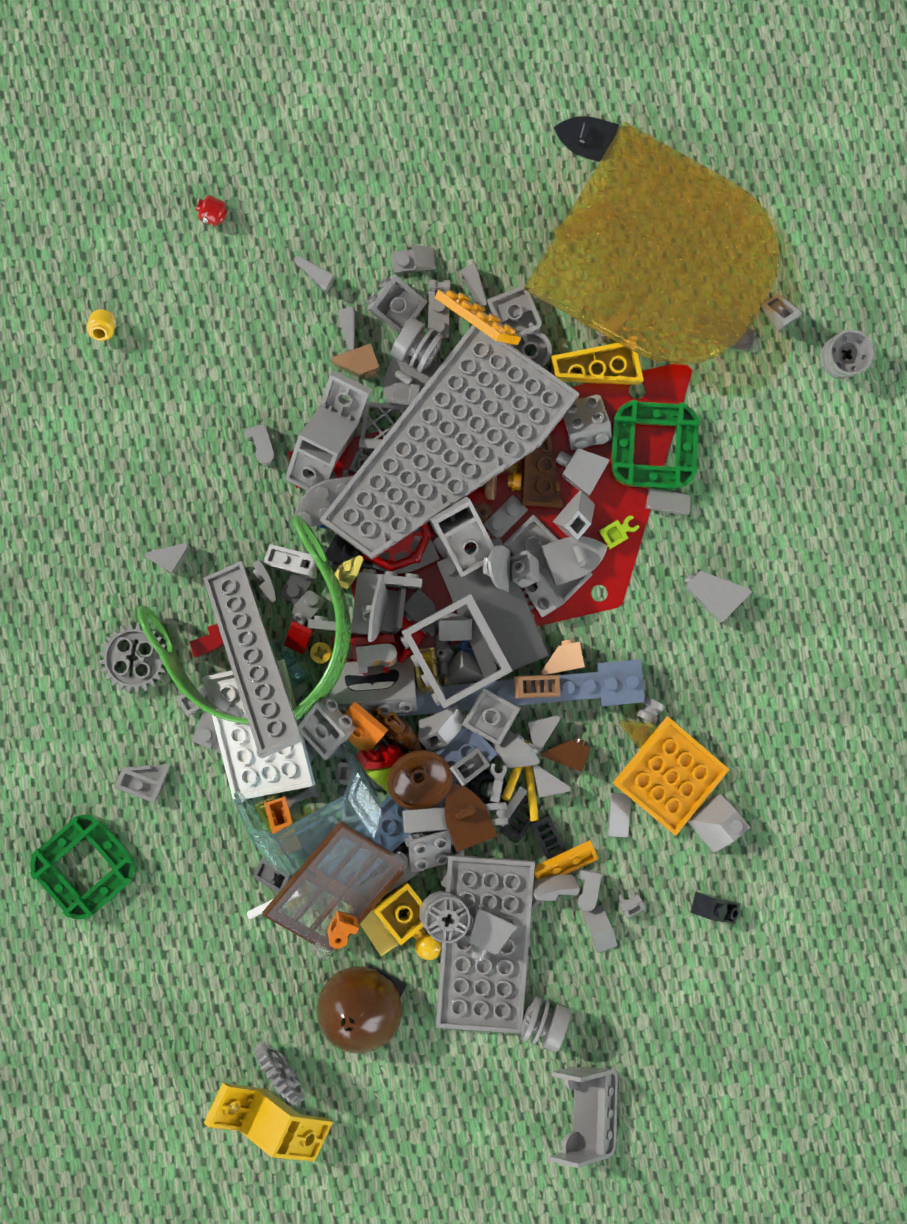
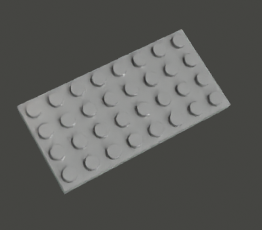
(490, 991)

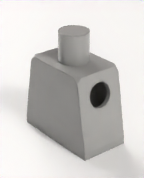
(582, 469)
(489, 932)

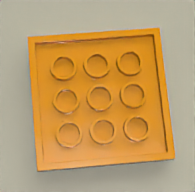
(671, 776)

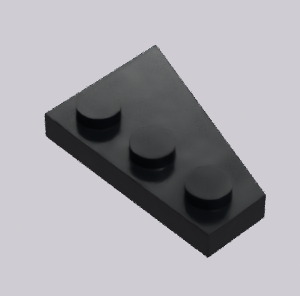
(342, 551)

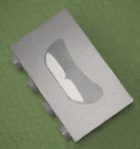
(377, 689)

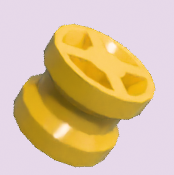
(324, 652)

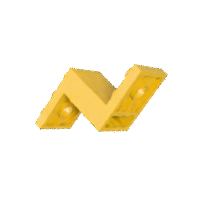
(268, 1122)

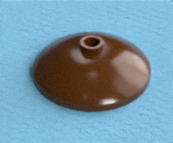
(419, 790)

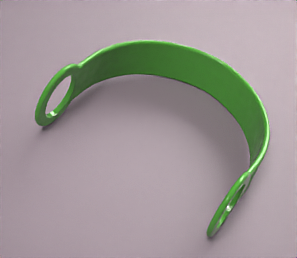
(334, 668)

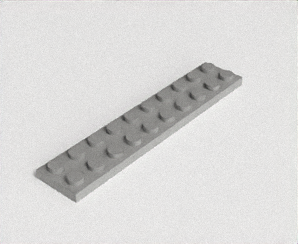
(252, 660)

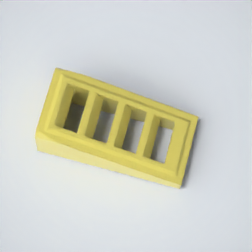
(348, 571)

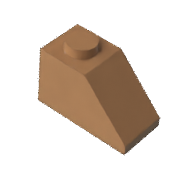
(358, 362)

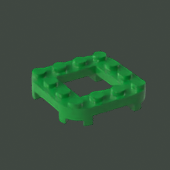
(685, 447)
(60, 888)

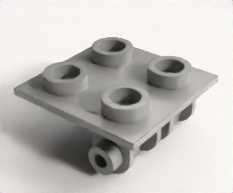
(428, 850)

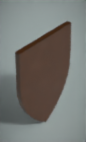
(467, 818)

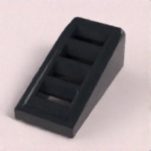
(543, 821)
(509, 833)

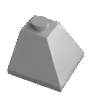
(718, 823)

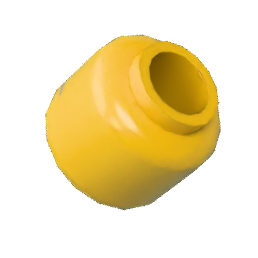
(101, 325)

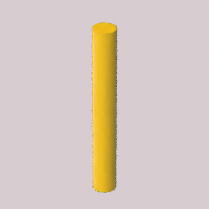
(512, 780)
(531, 792)

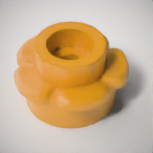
(515, 481)

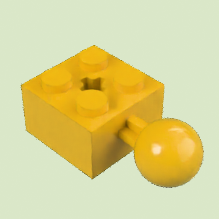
(405, 927)

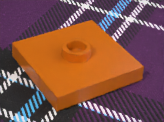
(368, 729)

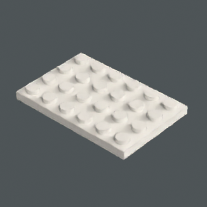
(244, 767)

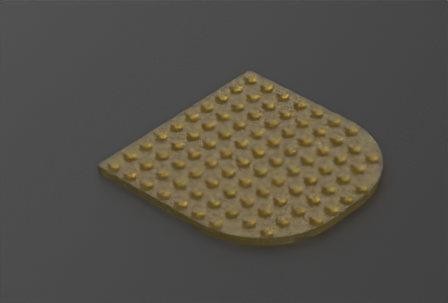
(660, 254)

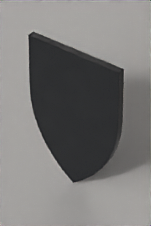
(587, 136)

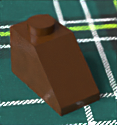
(569, 753)

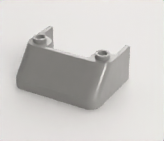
(593, 1116)

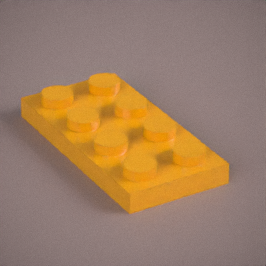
(476, 316)

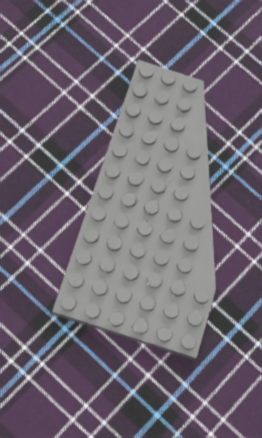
(458, 433)

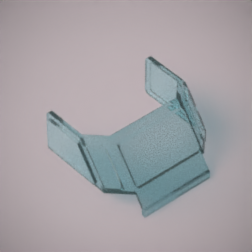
(294, 844)

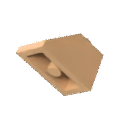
(564, 658)

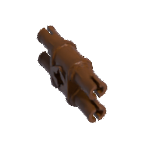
(398, 732)

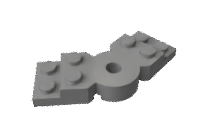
(519, 312)

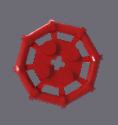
(404, 545)

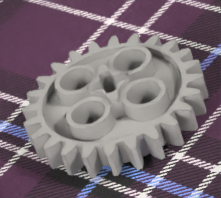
(114, 655)
(287, 1081)

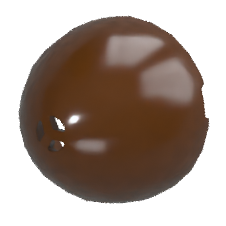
(367, 999)

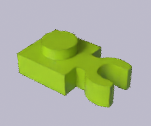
(616, 533)

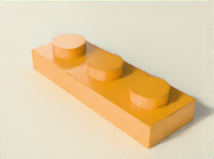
(567, 861)

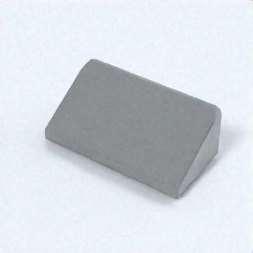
(668, 501)
(618, 815)

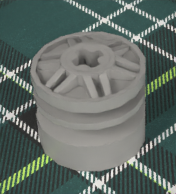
(417, 345)
(858, 357)
(438, 906)
(546, 1024)

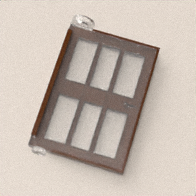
(343, 875)

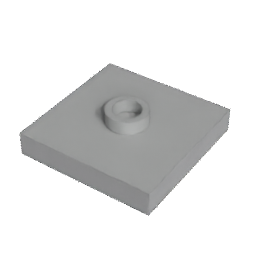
(490, 716)

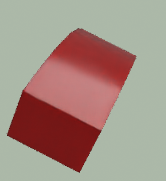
(207, 644)

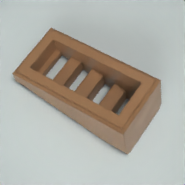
(518, 686)

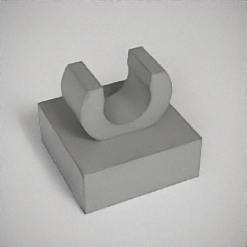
(631, 906)

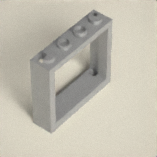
(418, 659)

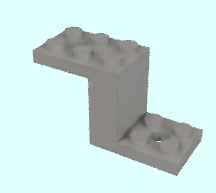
(328, 431)
(456, 528)
(364, 595)

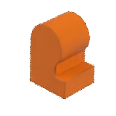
(340, 928)

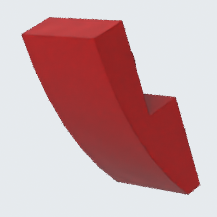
(379, 759)

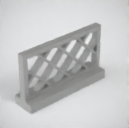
(368, 445)

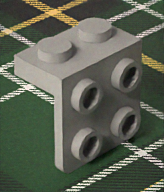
(587, 423)

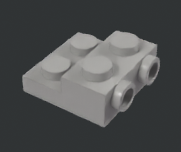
(395, 303)
(326, 727)

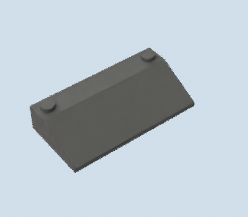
(504, 612)

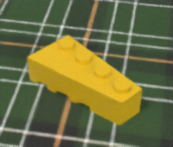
(599, 365)

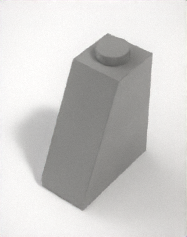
(715, 594)

